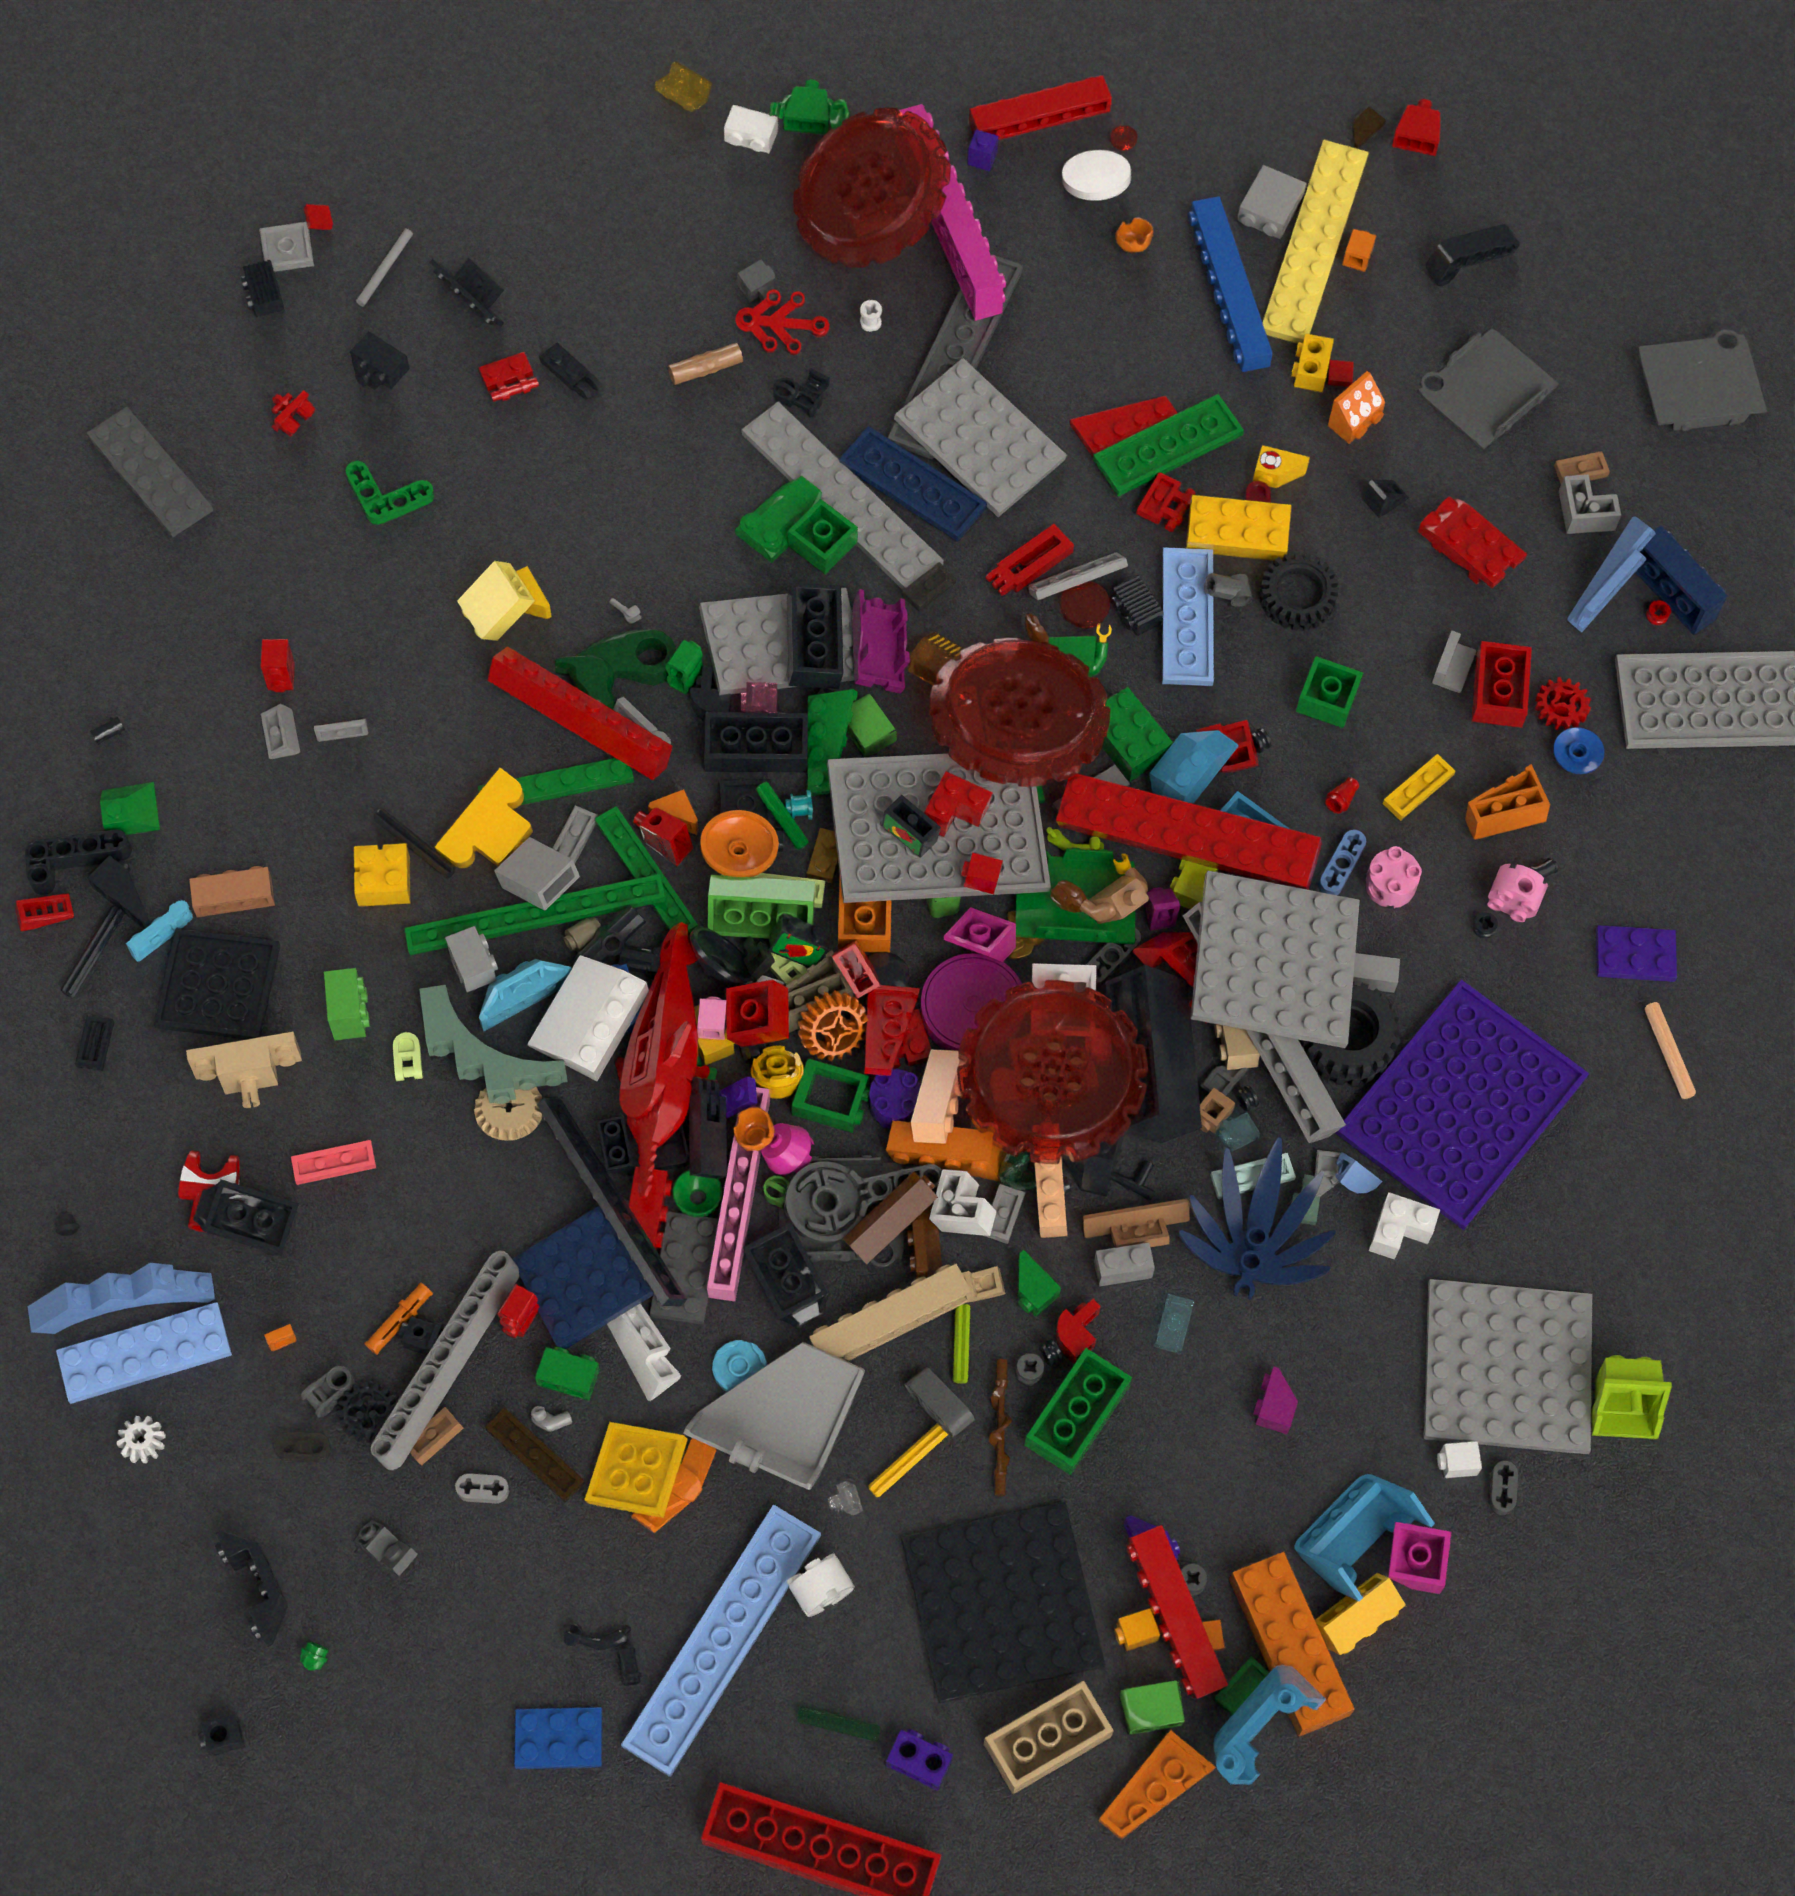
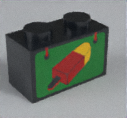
(910, 826)
(799, 941)

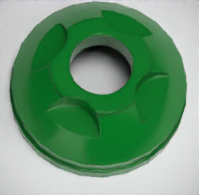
(687, 1185)

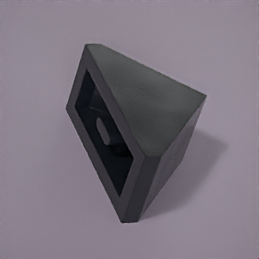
(1384, 496)

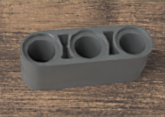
(939, 1402)

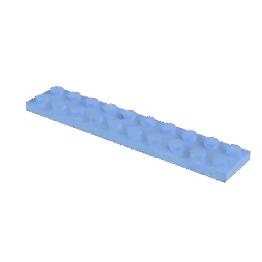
(721, 1641)

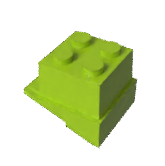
(1629, 1398)

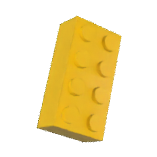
(1239, 527)

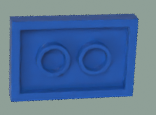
(558, 1738)

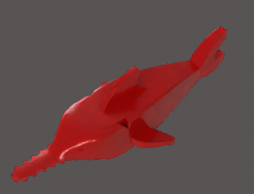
(661, 1056)

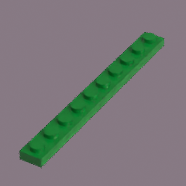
(528, 916)

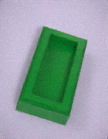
(1241, 1686)

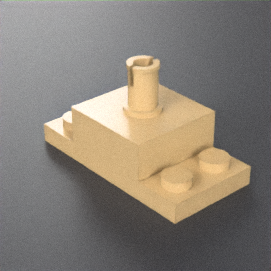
(245, 1063)

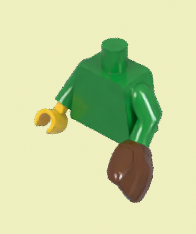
(1085, 648)

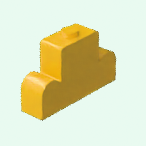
(488, 825)

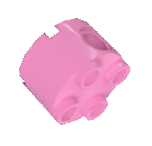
(1393, 877)
(1517, 892)

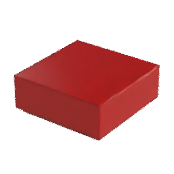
(318, 217)
(1340, 373)

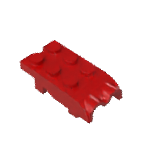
(1471, 541)

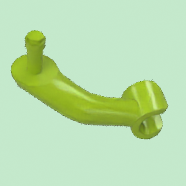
(1059, 840)

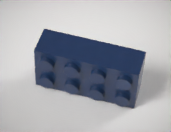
(1680, 582)

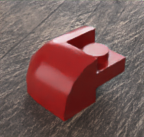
(1245, 755)

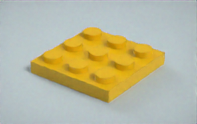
(636, 1469)

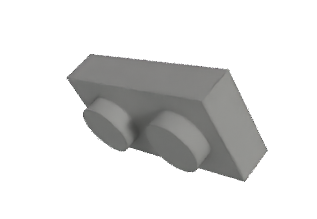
(1007, 1207)

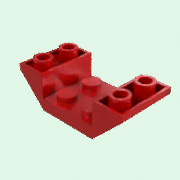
(1174, 947)

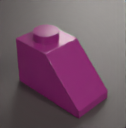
(1161, 908)

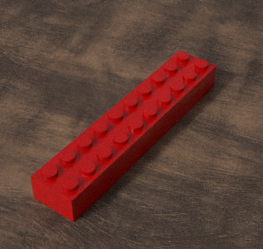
(1189, 832)

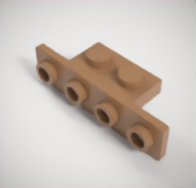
(1138, 1223)

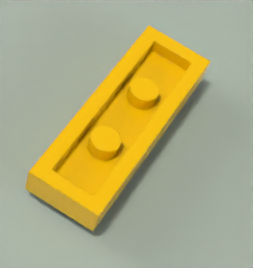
(1418, 787)

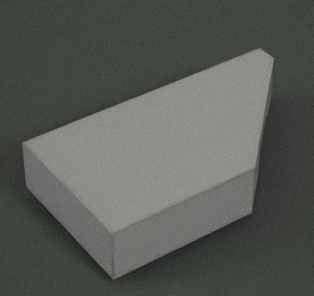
(1326, 1162)

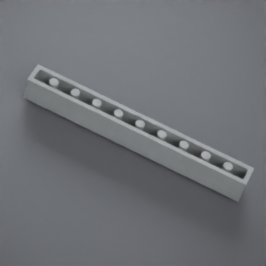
(1291, 1072)

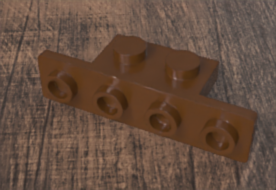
(926, 1245)

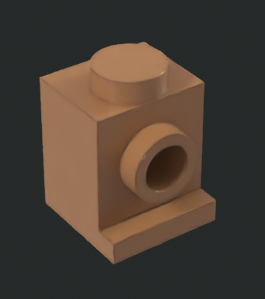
(1217, 1104)

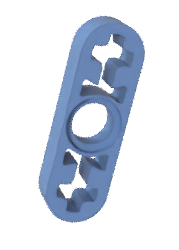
(1341, 852)

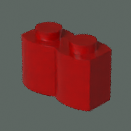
(518, 1312)

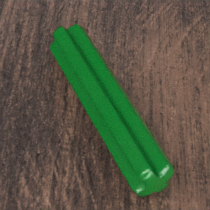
(782, 815)

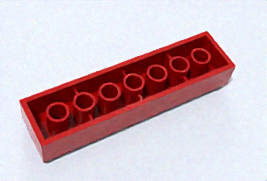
(817, 1846)

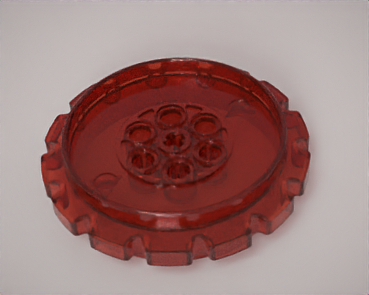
(871, 187)
(1019, 712)
(1019, 1112)

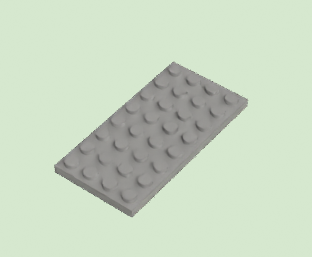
(1707, 699)

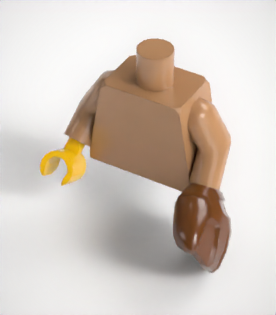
(1112, 902)

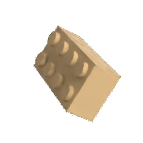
(1048, 1737)

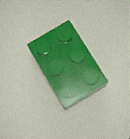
(1133, 736)

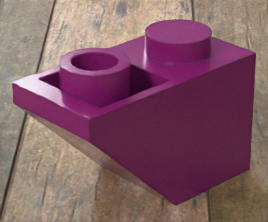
(1278, 1403)

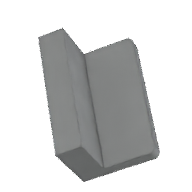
(1454, 664)

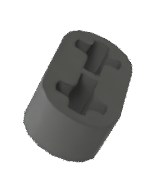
(1497, 1487)

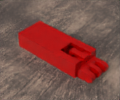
(1036, 558)

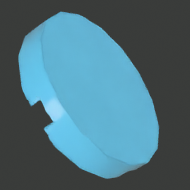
(736, 1362)

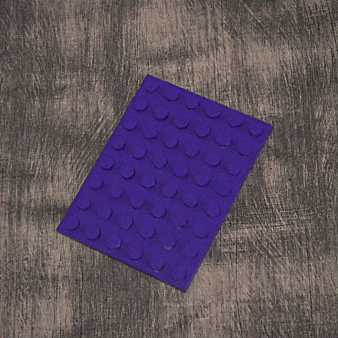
(1462, 1104)

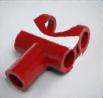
(194, 1181)

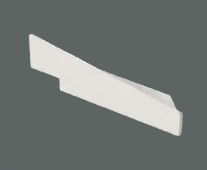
(644, 1351)

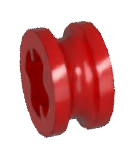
(1655, 619)

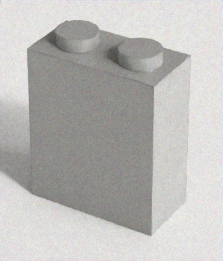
(1271, 202)
(537, 873)

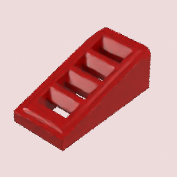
(36, 921)

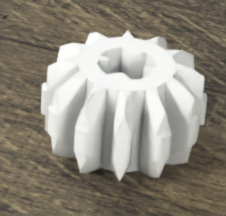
(132, 1446)

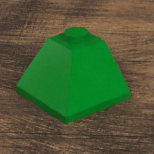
(130, 809)

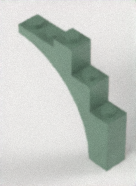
(475, 1059)

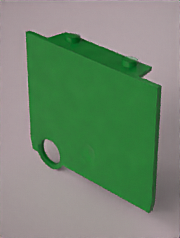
(1092, 872)

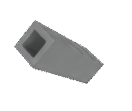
(1376, 971)

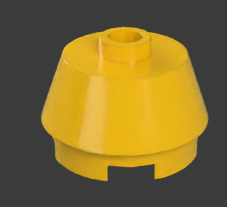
(777, 1071)

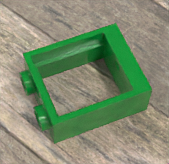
(823, 1116)

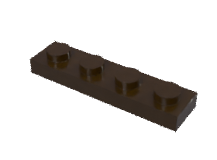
(535, 1455)

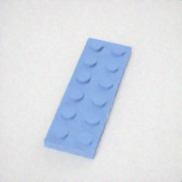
(1187, 617)
(143, 1352)

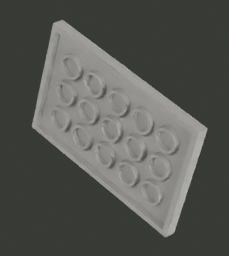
(980, 437)
(751, 641)

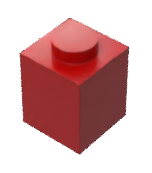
(981, 873)

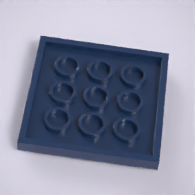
(582, 1278)

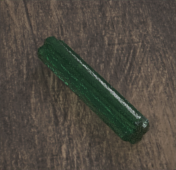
(839, 1723)

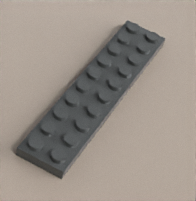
(957, 339)

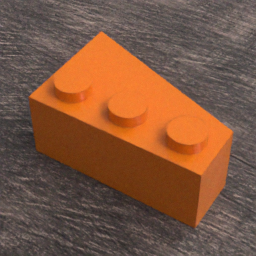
(1509, 806)

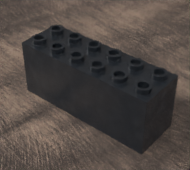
(1161, 1015)

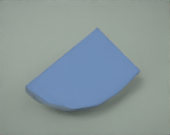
(1355, 1176)

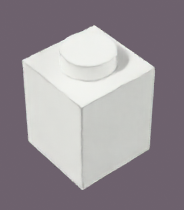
(1459, 1459)

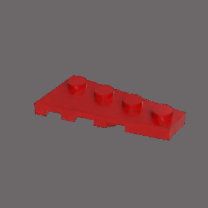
(888, 1017)

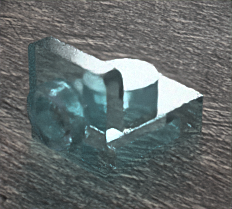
(1238, 1131)

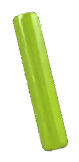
(961, 1344)

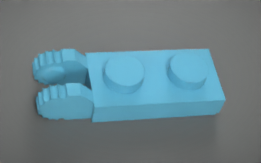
(160, 930)

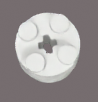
(820, 1585)

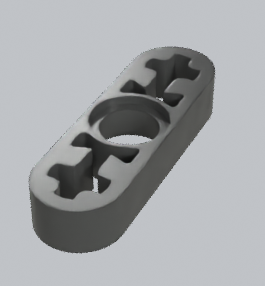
(1112, 967)

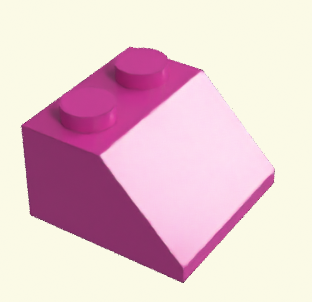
(984, 934)
(1419, 1557)

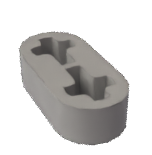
(481, 1495)

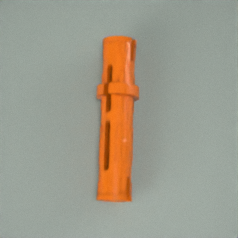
(402, 1314)

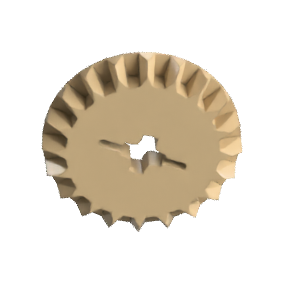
(509, 1125)

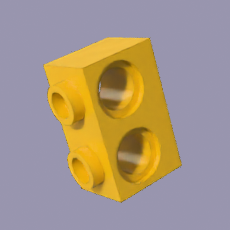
(1312, 362)

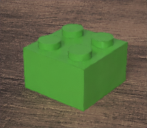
(346, 1004)

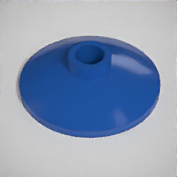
(1581, 742)

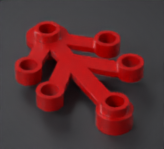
(778, 322)

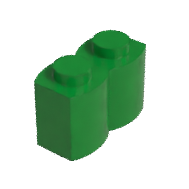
(684, 666)

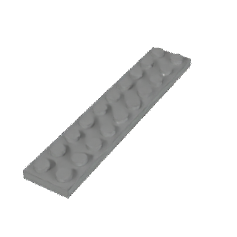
(880, 531)

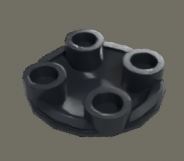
(890, 969)

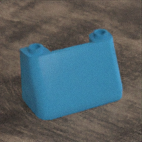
(1280, 1690)

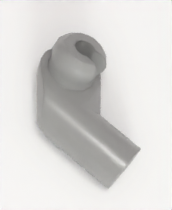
(548, 1421)

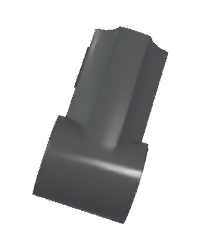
(1234, 588)

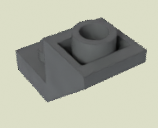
(385, 1547)

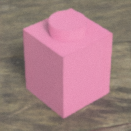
(712, 1018)

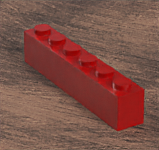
(1042, 108)
(1177, 1612)

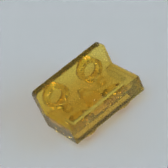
(684, 87)

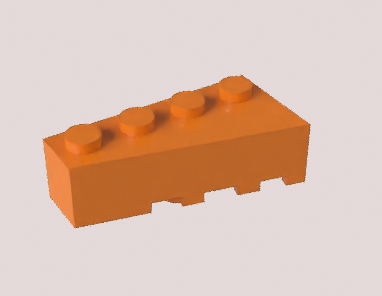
(963, 1151)

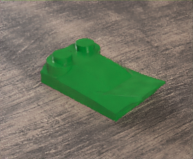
(769, 524)

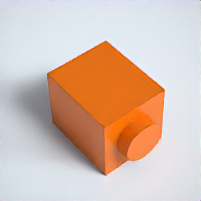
(1359, 250)

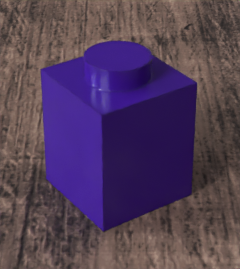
(982, 150)

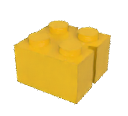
(382, 874)

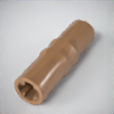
(705, 363)

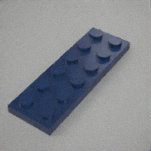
(913, 483)

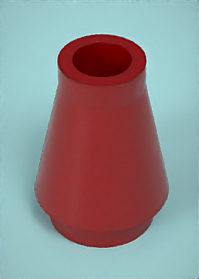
(1340, 797)

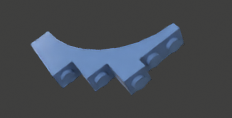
(115, 1292)

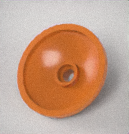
(741, 833)

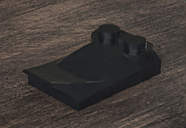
(246, 1216)
(788, 1276)

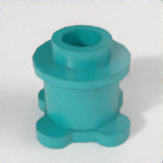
(800, 805)

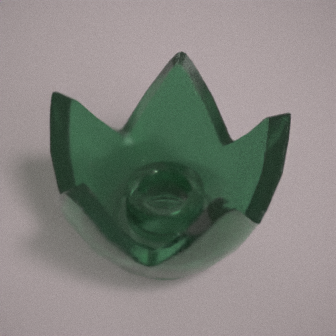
(1014, 1172)

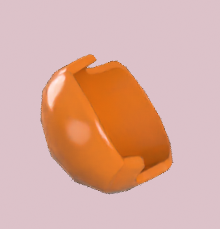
(1134, 236)
(754, 1129)

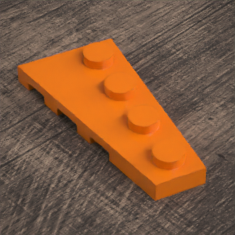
(1160, 1780)

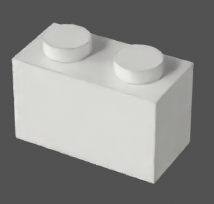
(751, 129)

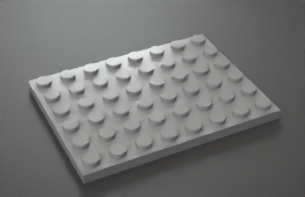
(884, 869)

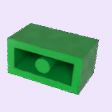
(567, 1373)

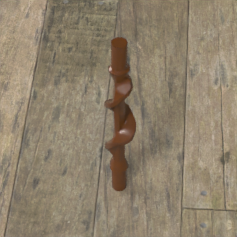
(996, 1438)

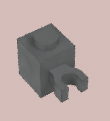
(756, 281)

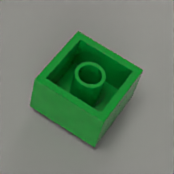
(822, 536)
(1329, 692)

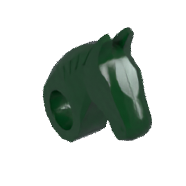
(616, 657)

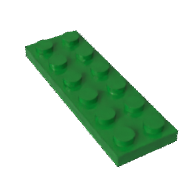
(1168, 445)

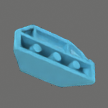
(521, 989)

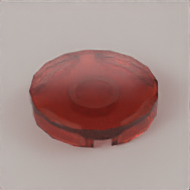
(1085, 605)

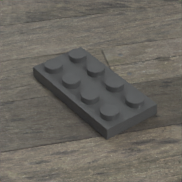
(688, 1256)

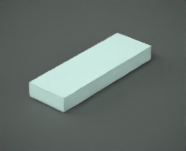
(1249, 1172)

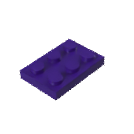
(1636, 953)

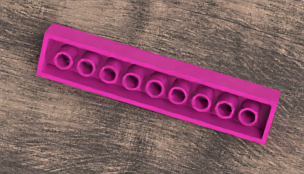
(966, 247)

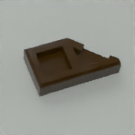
(1366, 125)

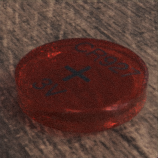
(1123, 137)

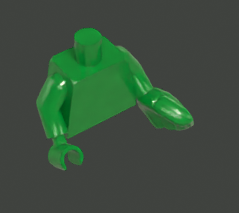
(810, 110)

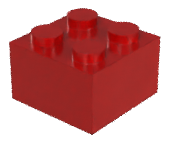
(757, 1013)

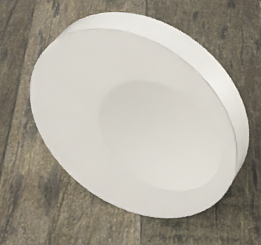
(1096, 175)

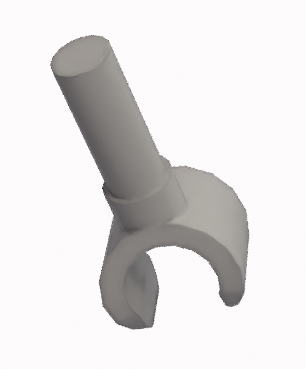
(631, 614)

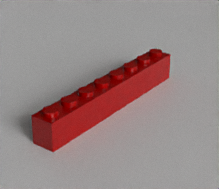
(580, 713)

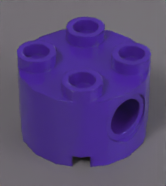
(893, 1097)

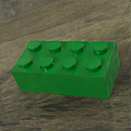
(1078, 1411)

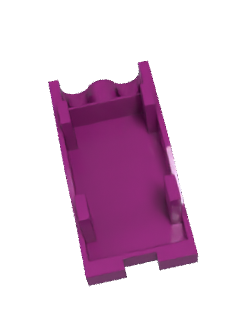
(879, 643)

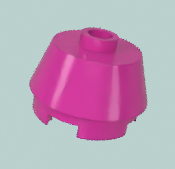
(788, 1149)

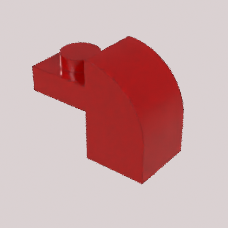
(1071, 1331)

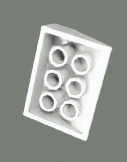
(589, 1016)

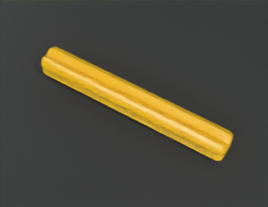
(907, 1460)

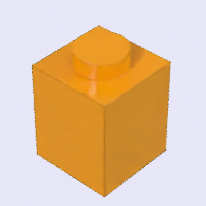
(1137, 1630)

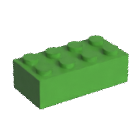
(756, 904)

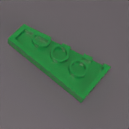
(827, 734)

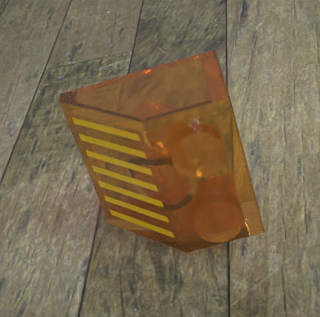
(931, 655)

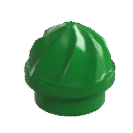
(313, 1656)

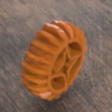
(826, 1018)

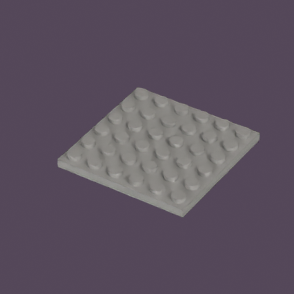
(1275, 959)
(1508, 1366)

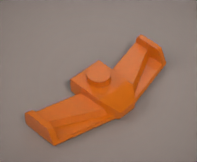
(686, 1485)

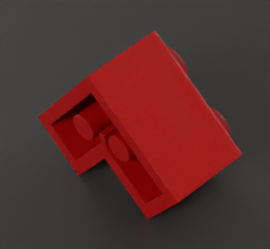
(957, 799)

